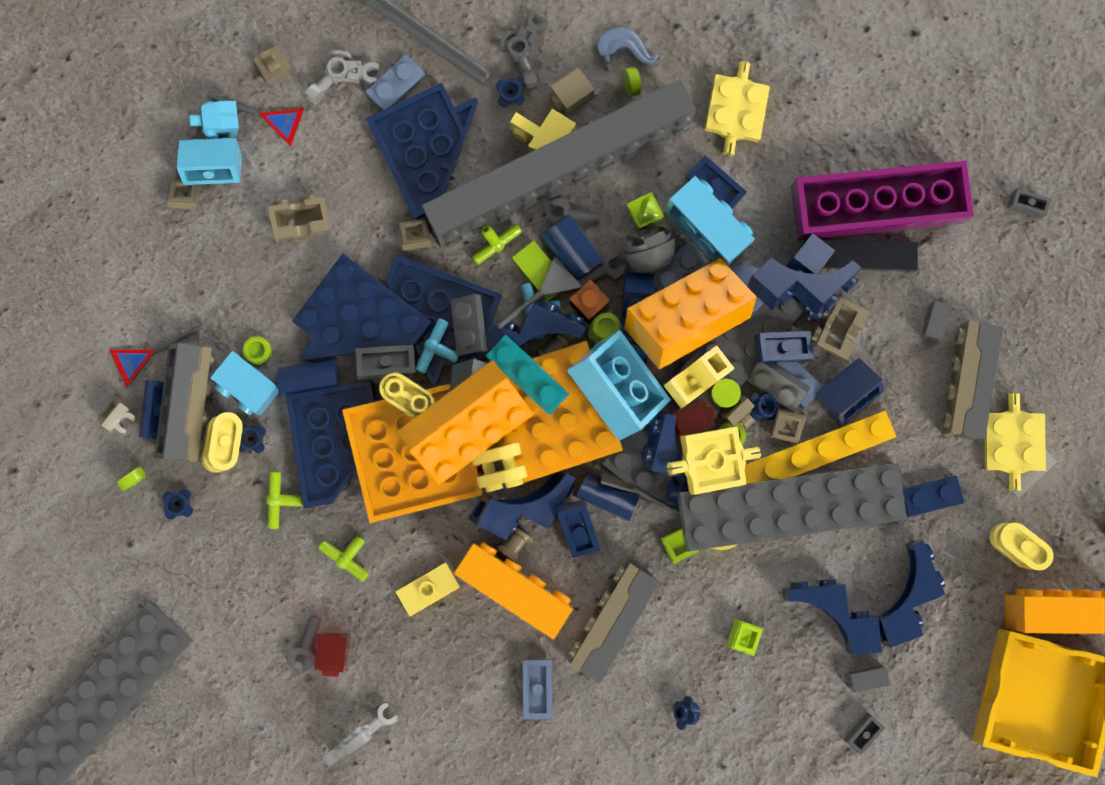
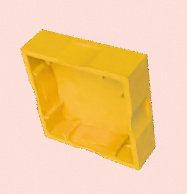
(1044, 703)

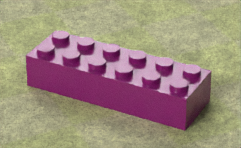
(882, 200)

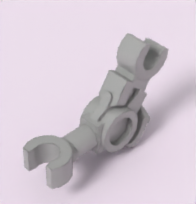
(340, 70)
(359, 736)

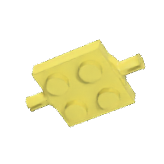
(736, 108)
(1015, 442)
(713, 460)

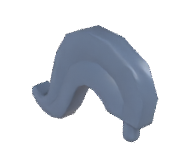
(623, 38)

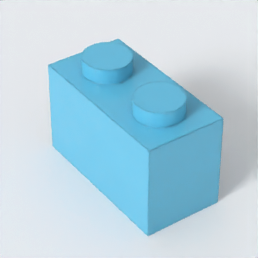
(209, 161)
(245, 383)

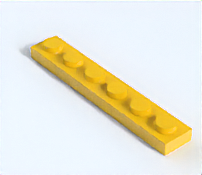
(821, 449)

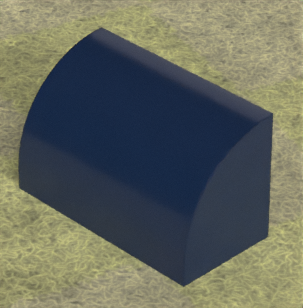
(571, 246)
(308, 376)
(850, 391)
(608, 498)

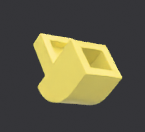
(552, 128)
(699, 377)

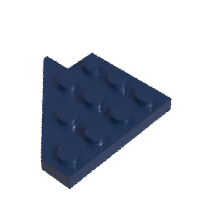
(423, 143)
(431, 294)
(356, 312)
(322, 439)

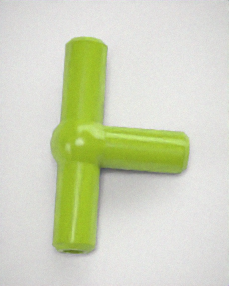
(496, 243)
(276, 500)
(344, 559)

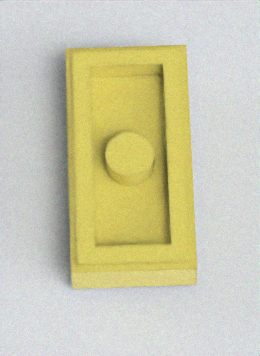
(428, 589)

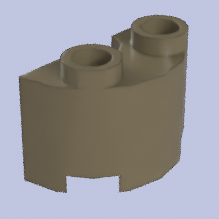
(299, 220)
(840, 328)

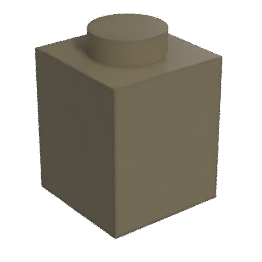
(571, 92)

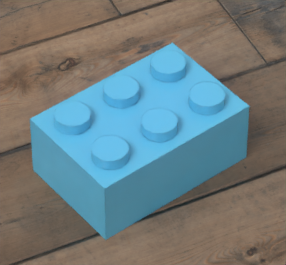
(709, 222)
(619, 385)

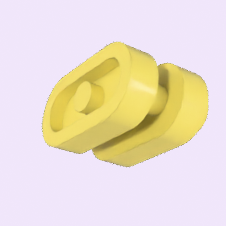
(405, 394)
(221, 442)
(511, 475)
(1021, 546)

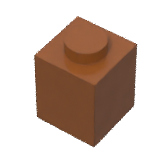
(589, 301)

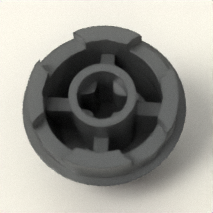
(649, 249)

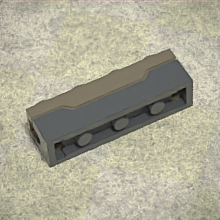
(972, 380)
(183, 402)
(613, 622)

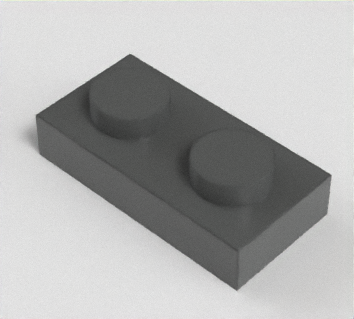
(469, 325)
(381, 361)
(779, 383)

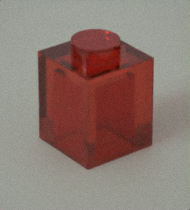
(694, 418)
(332, 653)

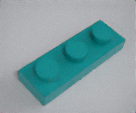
(528, 375)

